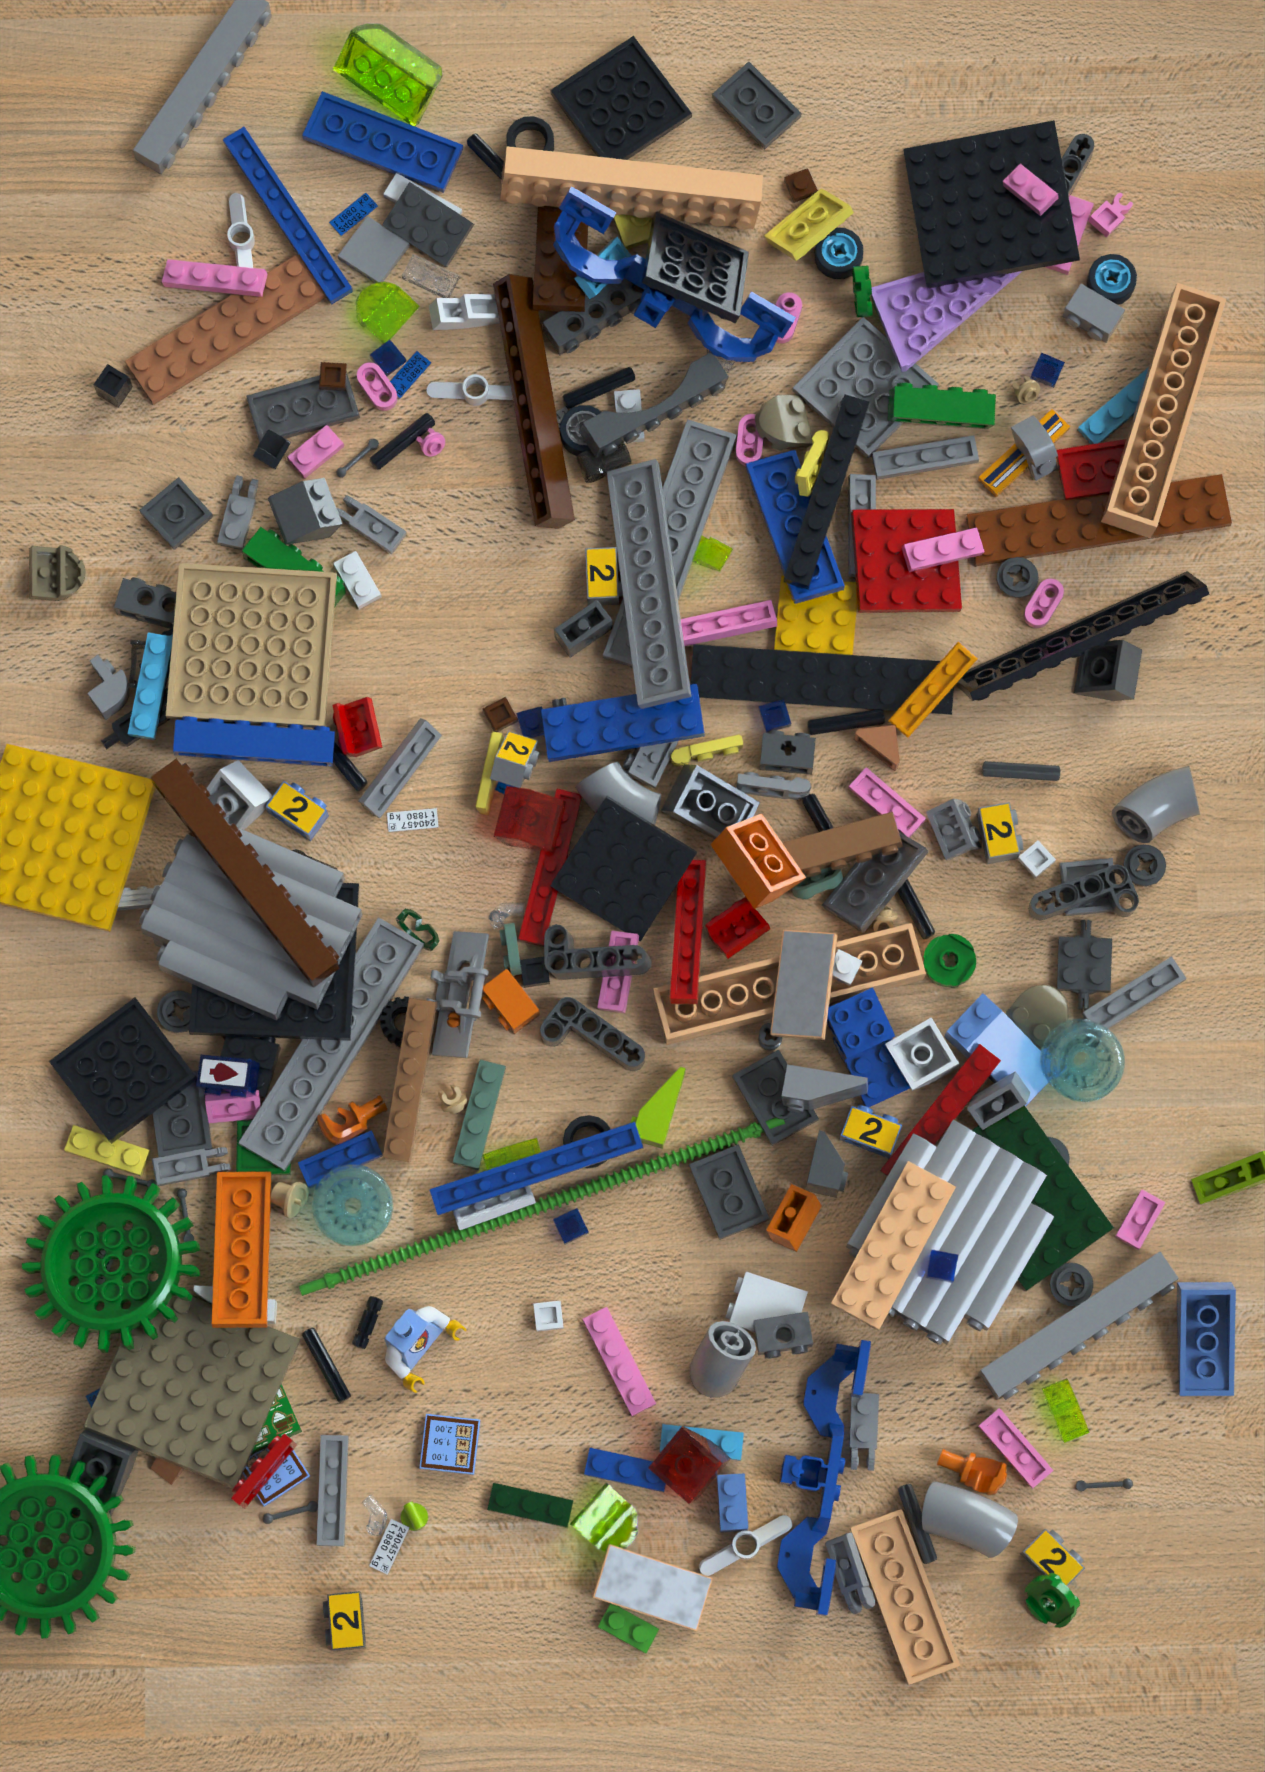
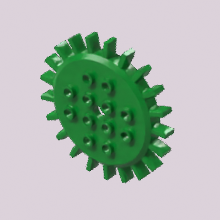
(79, 1233)
(92, 1527)

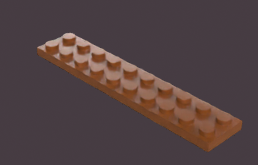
(1077, 523)

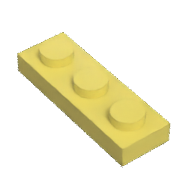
(98, 1149)

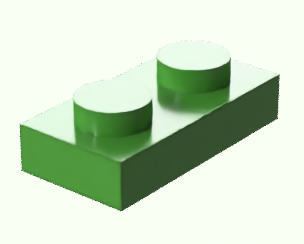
(628, 1628)

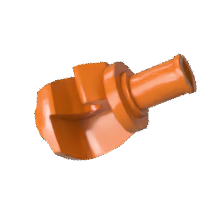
(355, 1120)
(975, 1472)

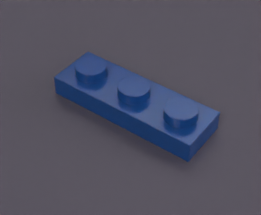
(354, 1151)
(622, 1470)

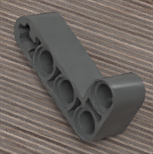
(1071, 159)
(1082, 897)
(597, 955)
(595, 1038)

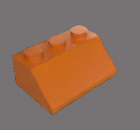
(757, 860)

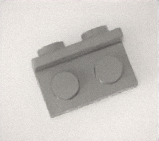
(649, 762)
(954, 828)

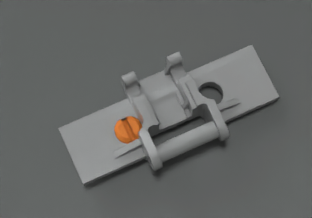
(452, 994)

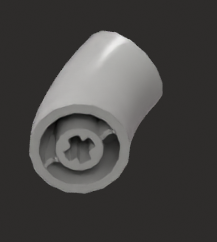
(619, 786)
(1157, 805)
(721, 1359)
(968, 1519)

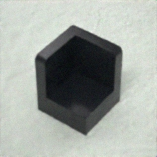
(113, 385)
(271, 448)

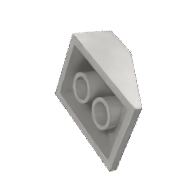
(816, 1088)

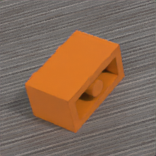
(510, 1002)
(794, 1218)

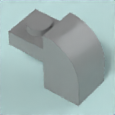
(1036, 446)
(112, 692)

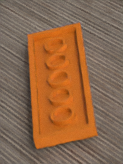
(241, 1250)

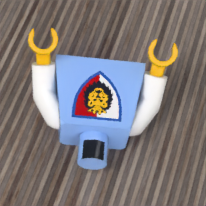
(412, 1338)

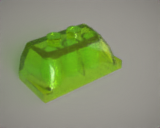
(389, 70)

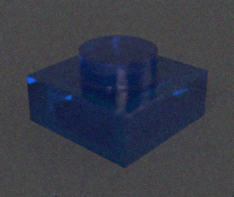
(388, 357)
(1047, 370)
(775, 715)
(531, 722)
(570, 1226)
(942, 1266)

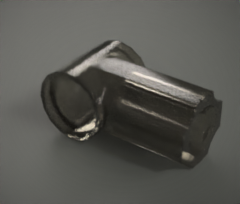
(596, 468)

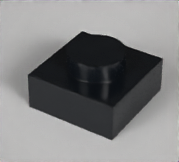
(534, 972)

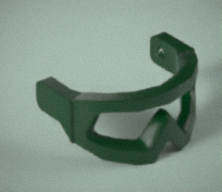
(430, 945)

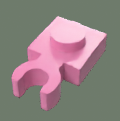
(1109, 215)

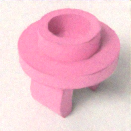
(432, 443)

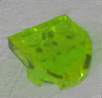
(384, 309)
(607, 1520)

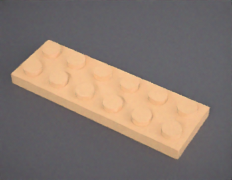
(893, 1245)
(905, 1597)

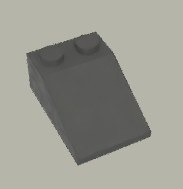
(707, 802)
(103, 1458)

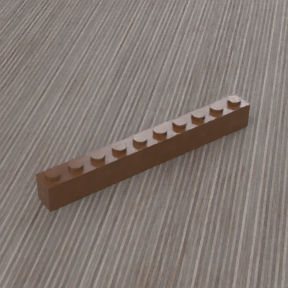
(533, 402)
(245, 872)

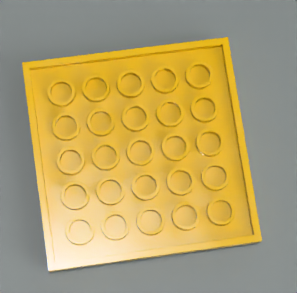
(67, 835)

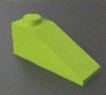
(657, 1113)
(1230, 1178)

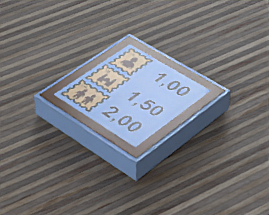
(450, 1444)
(283, 1480)

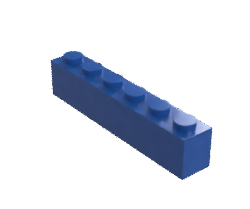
(254, 743)

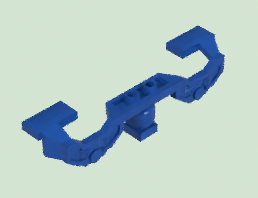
(654, 304)
(811, 1473)

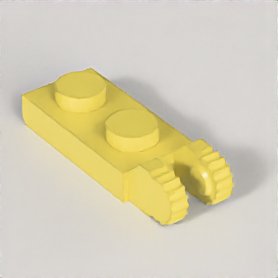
(813, 459)
(706, 750)

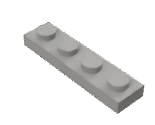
(925, 457)
(860, 496)
(400, 768)
(1136, 994)
(332, 1490)

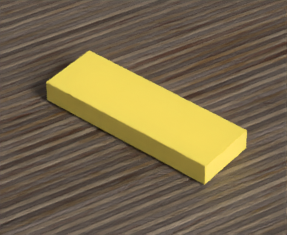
(487, 785)

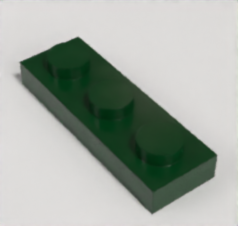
(530, 1505)

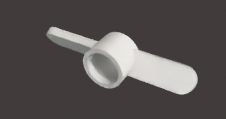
(239, 224)
(458, 390)
(730, 1554)

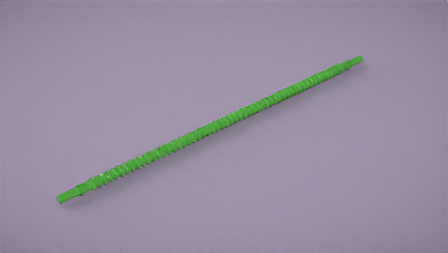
(332, 1279)

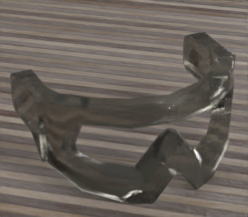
(136, 644)

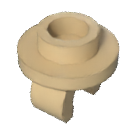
(1027, 391)
(885, 916)
(454, 1103)

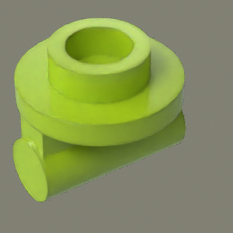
(414, 1516)

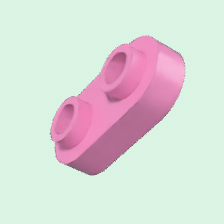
(795, 311)
(378, 387)
(748, 441)
(1043, 604)

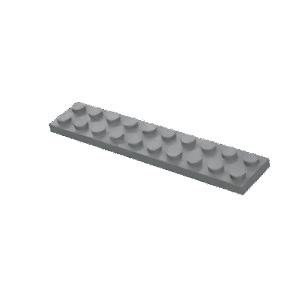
(688, 502)
(648, 584)
(321, 1064)

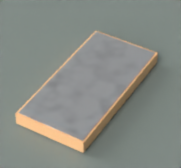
(803, 984)
(652, 1587)

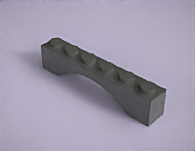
(611, 429)

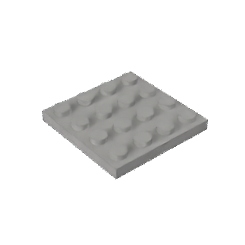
(865, 369)

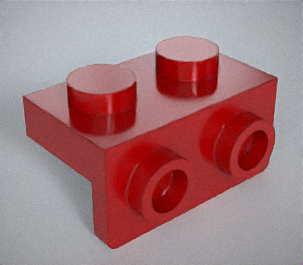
(357, 727)
(736, 927)

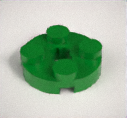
(862, 290)
(964, 957)
(1064, 1602)

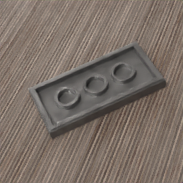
(301, 408)
(873, 884)

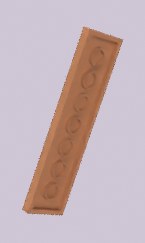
(224, 330)

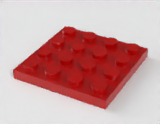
(881, 568)

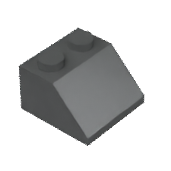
(305, 512)
(1109, 671)
(826, 1169)

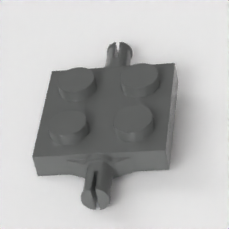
(1084, 964)

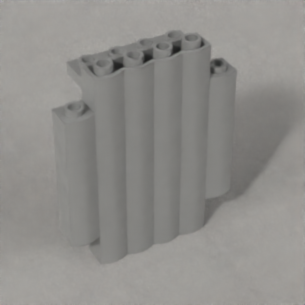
(219, 941)
(984, 1223)

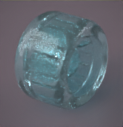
(1098, 1073)
(330, 1199)

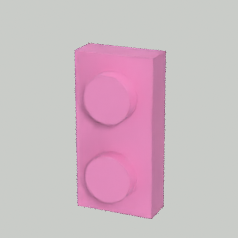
(1030, 189)
(315, 451)
(228, 1108)
(1140, 1219)

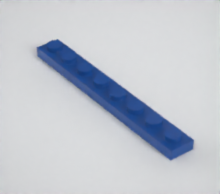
(287, 215)
(536, 1168)

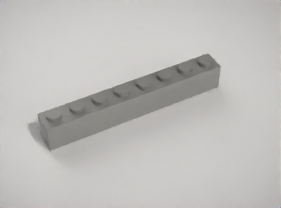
(201, 83)
(1079, 1325)

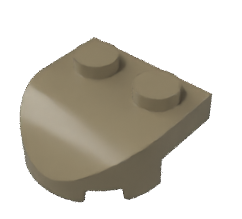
(784, 422)
(54, 573)
(1039, 1011)

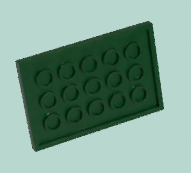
(1076, 1215)

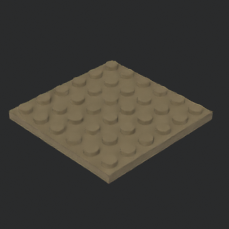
(193, 1391)

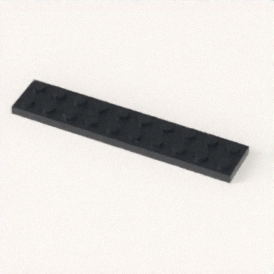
(1082, 635)
(810, 678)

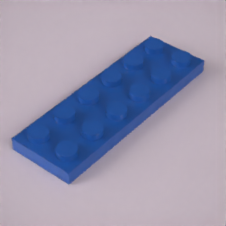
(382, 142)
(783, 514)
(619, 725)

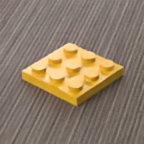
(817, 624)

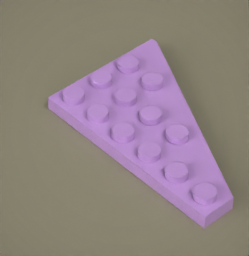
(922, 317)

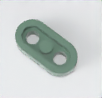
(813, 885)
(509, 938)

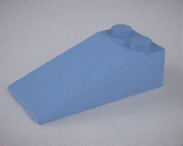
(993, 1029)
(1206, 1338)

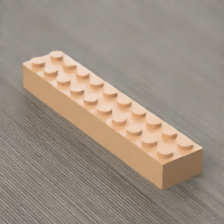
(633, 187)
(1163, 410)
(748, 991)

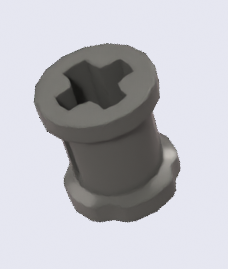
(770, 1044)

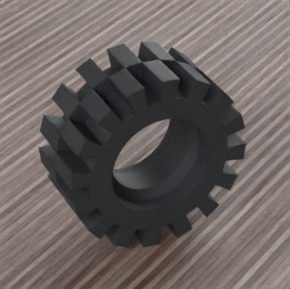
(388, 1017)

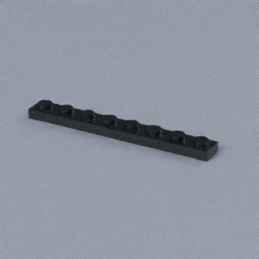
(826, 492)

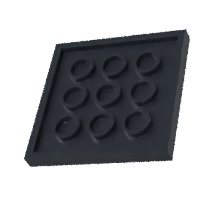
(621, 102)
(695, 267)
(623, 868)
(123, 1070)

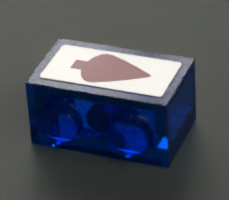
(227, 1074)

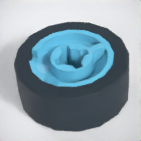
(839, 266)
(1117, 267)

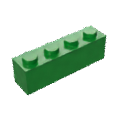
(941, 407)
(269, 552)

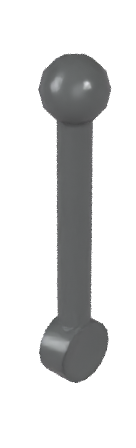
(373, 445)
(110, 1173)
(182, 1193)
(1082, 1485)
(312, 1507)

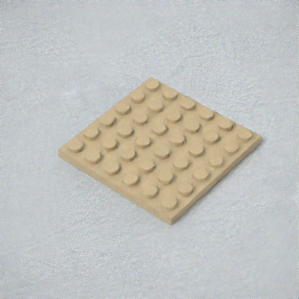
(251, 644)

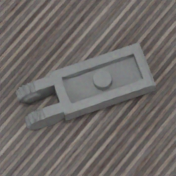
(238, 515)
(372, 525)
(774, 786)
(187, 1166)
(864, 1428)
(850, 1573)

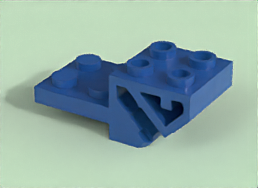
(860, 1038)

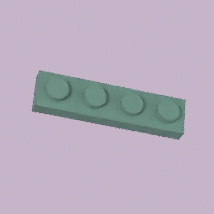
(479, 1114)

